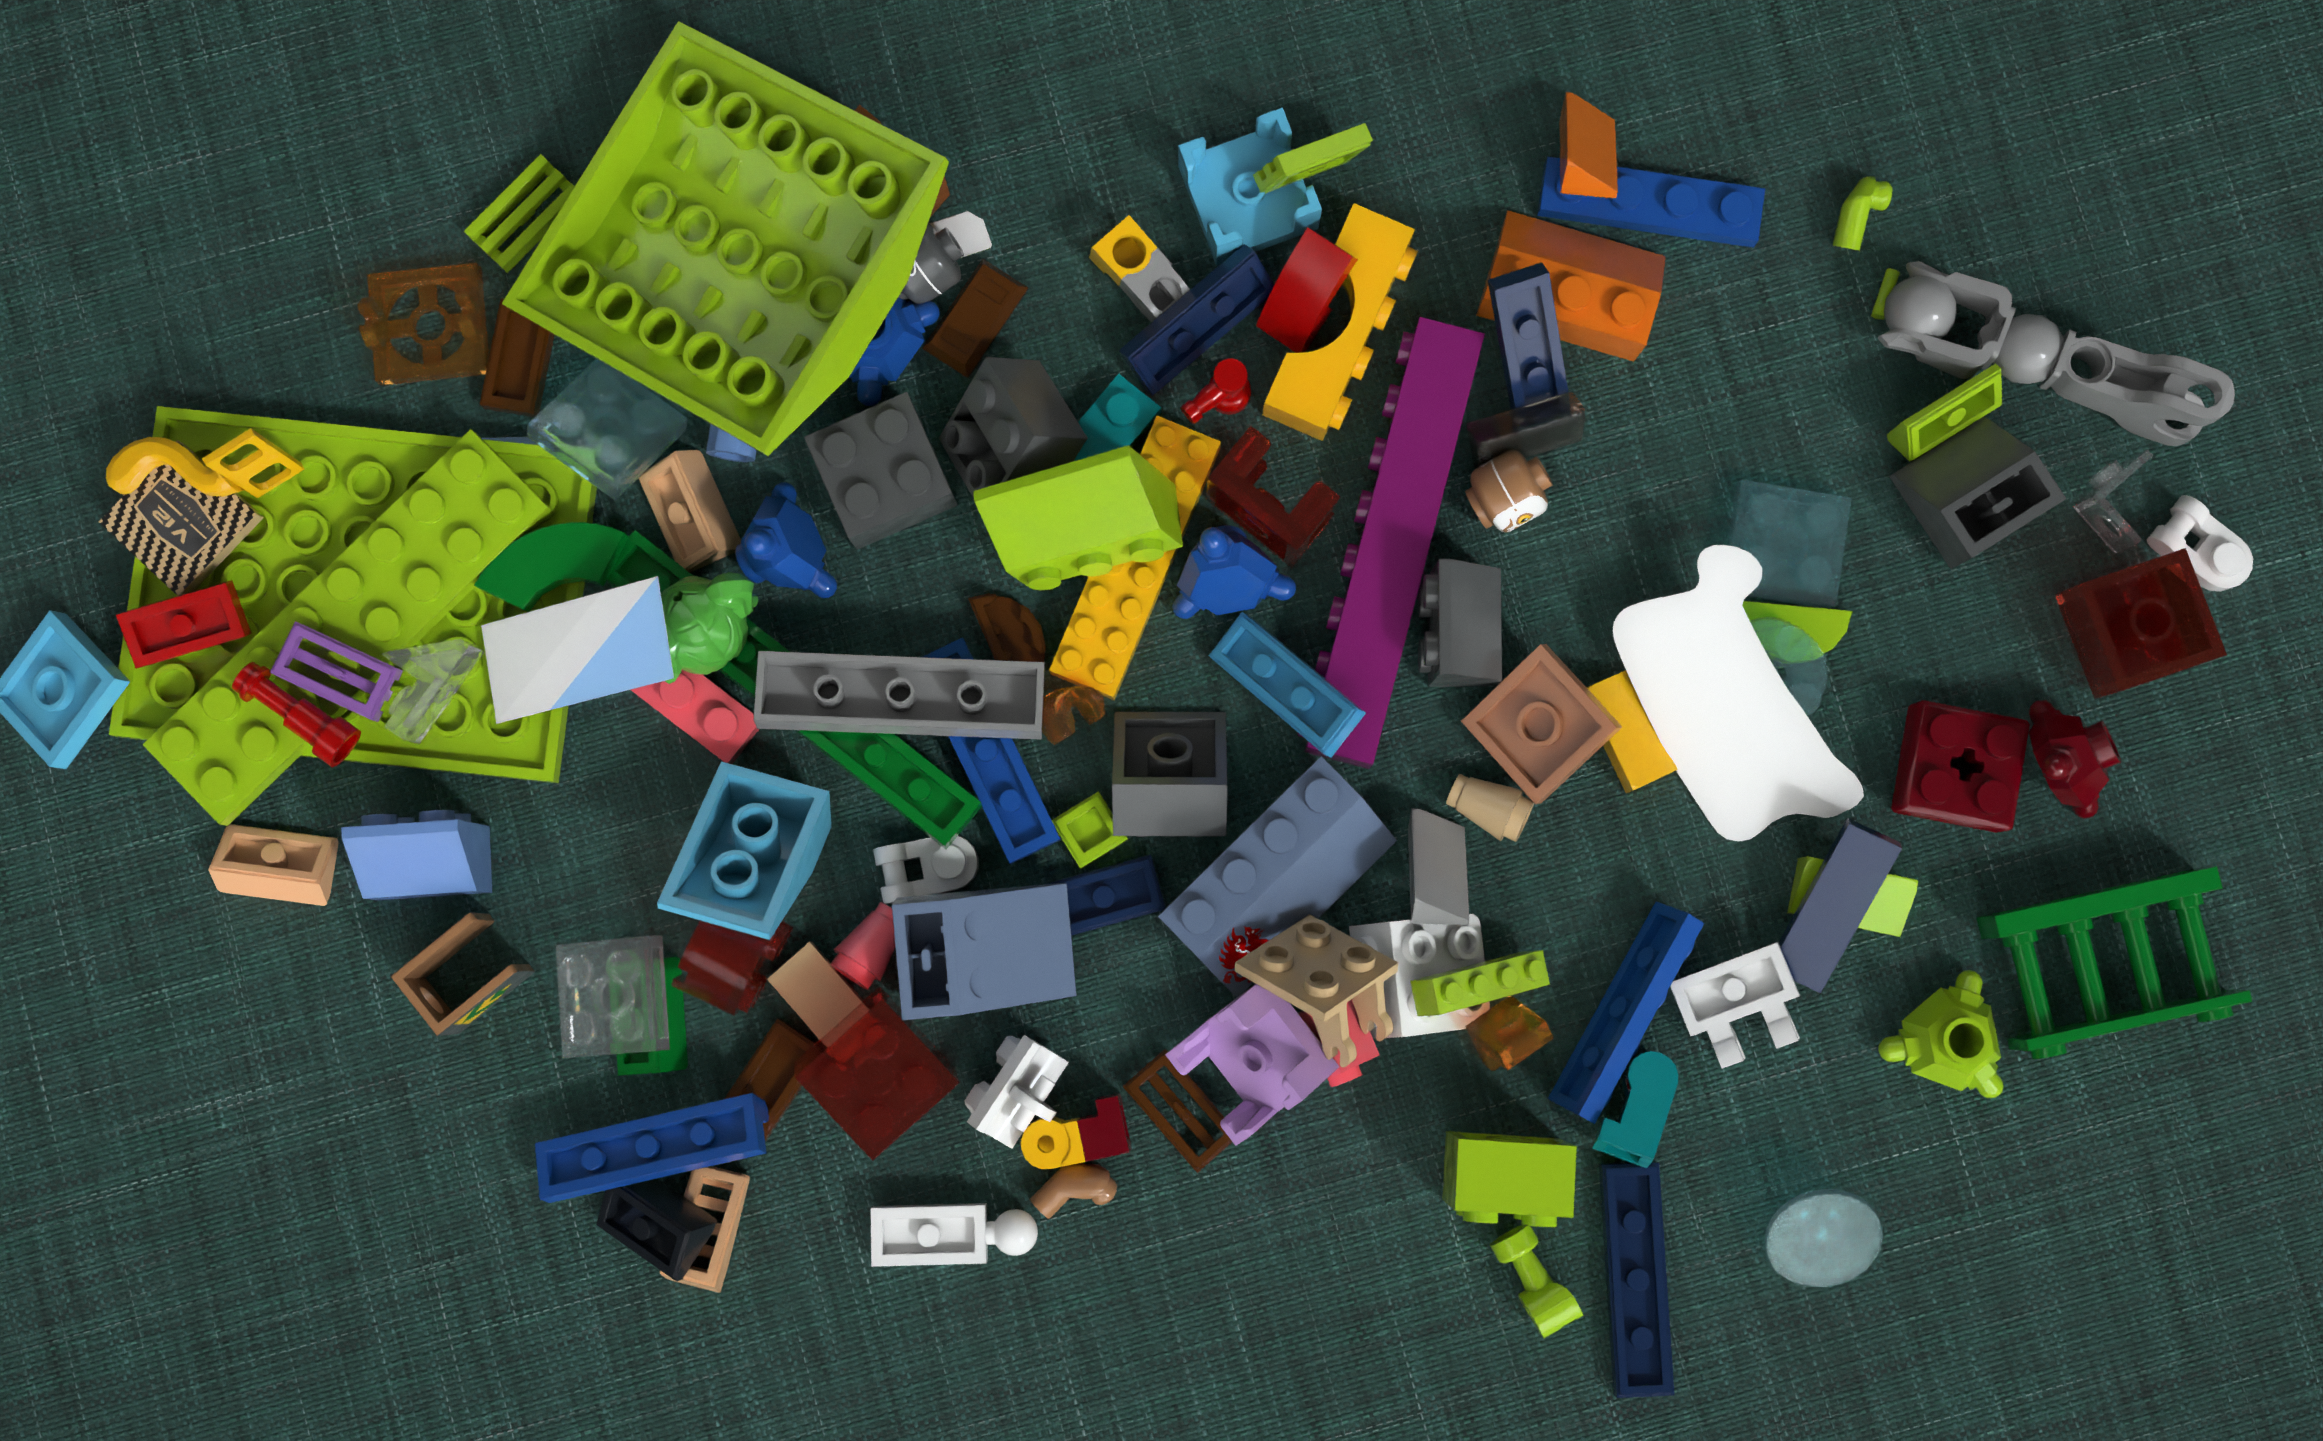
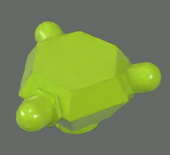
(1951, 1039)

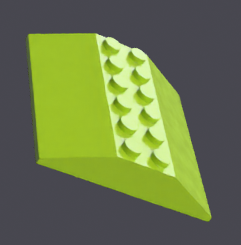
(733, 240)

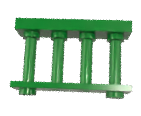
(2128, 906)

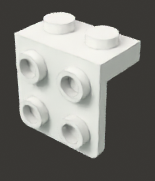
(1421, 953)

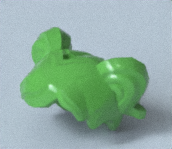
(707, 621)

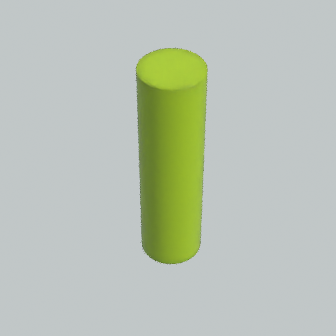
(1889, 281)

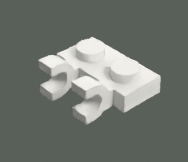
(1736, 990)

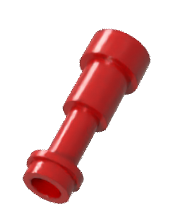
(330, 737)

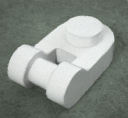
(2219, 556)
(941, 868)

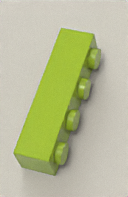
(1479, 983)

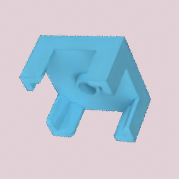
(1228, 198)

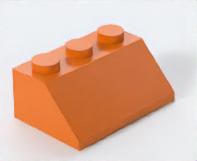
(1599, 286)

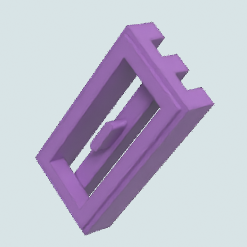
(379, 691)

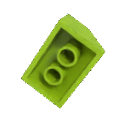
(1081, 518)

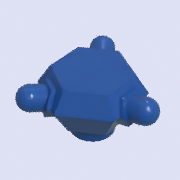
(892, 348)
(785, 546)
(1228, 575)

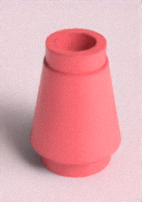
(867, 948)

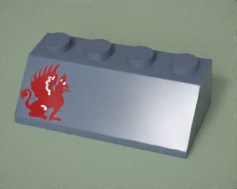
(1279, 872)

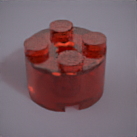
(727, 965)

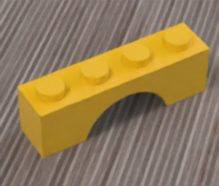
(1313, 383)

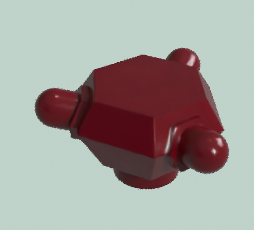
(2072, 756)

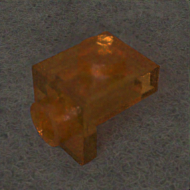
(1508, 1034)

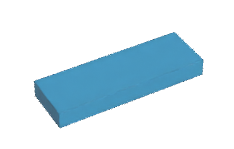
(1287, 684)

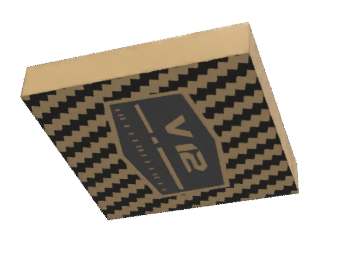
(178, 528)

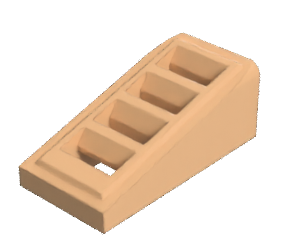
(726, 1232)

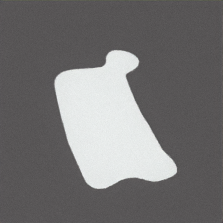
(1724, 706)

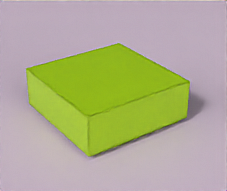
(1088, 830)

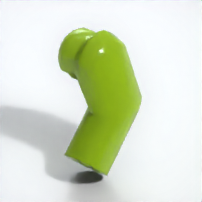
(1855, 210)

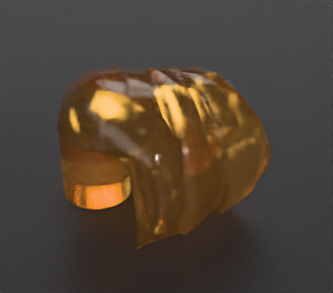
(1057, 714)

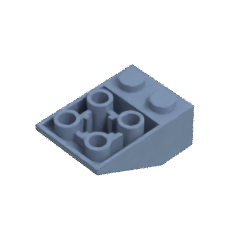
(983, 950)

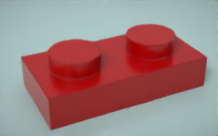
(183, 624)

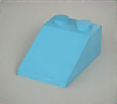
(748, 851)

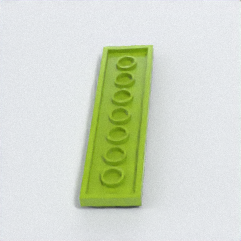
(371, 597)

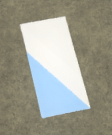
(578, 650)

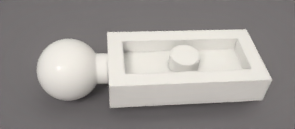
(946, 1234)

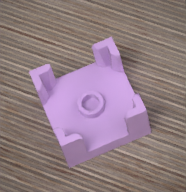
(1261, 1053)

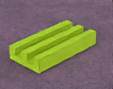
(1313, 158)
(508, 201)

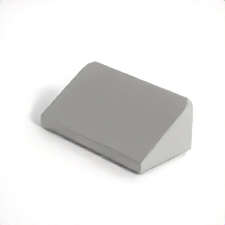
(1437, 870)

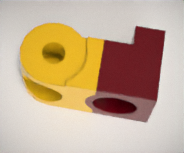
(1078, 1139)

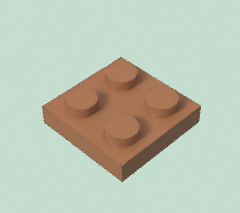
(1541, 724)

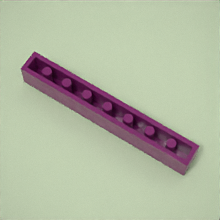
(1397, 526)

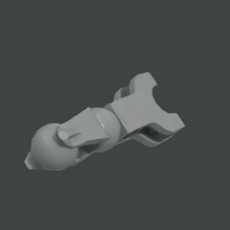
(2029, 348)

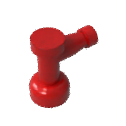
(1226, 392)

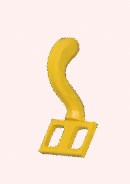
(140, 457)

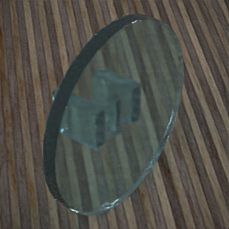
(1823, 1238)

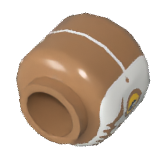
(1509, 491)

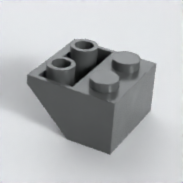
(1010, 424)
(1976, 490)
(1463, 625)

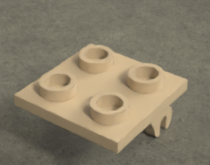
(1319, 974)

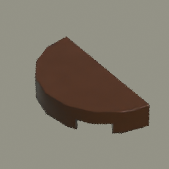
(1009, 628)

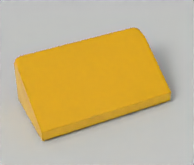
(1635, 747)

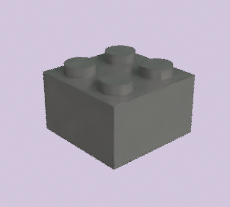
(880, 471)

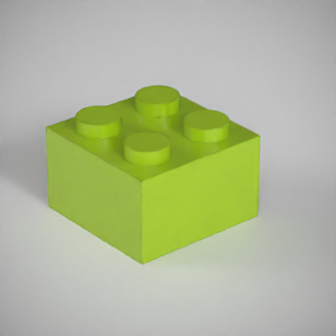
(1509, 1176)

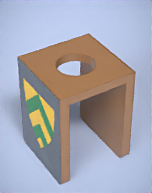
(426, 1000)

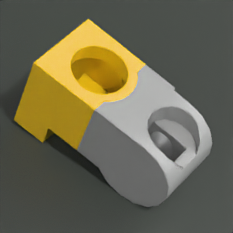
(1138, 268)

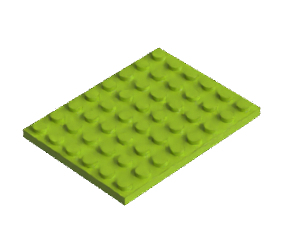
(306, 525)

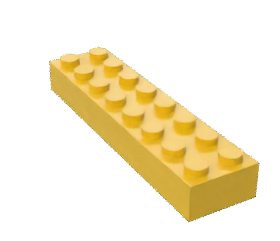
(1119, 603)

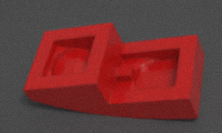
(1304, 291)

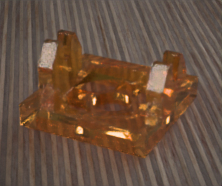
(384, 291)

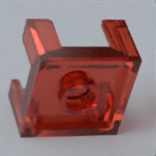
(1258, 511)

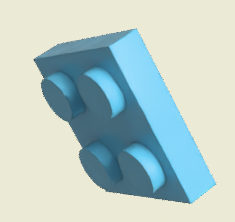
(59, 689)

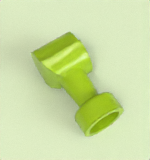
(1545, 1300)

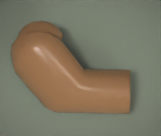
(1075, 1181)

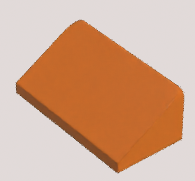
(1587, 150)

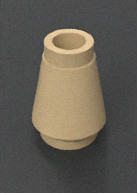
(1491, 806)

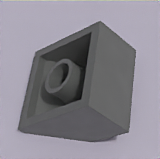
(1169, 774)

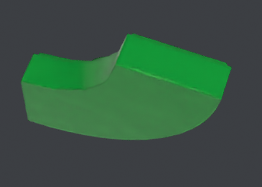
(552, 558)

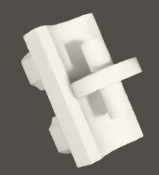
(1017, 1092)

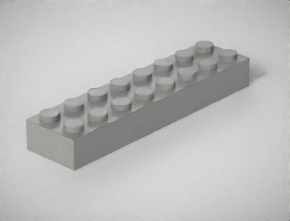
(899, 695)

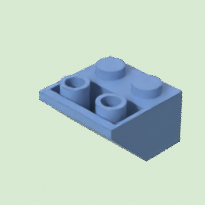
(419, 859)

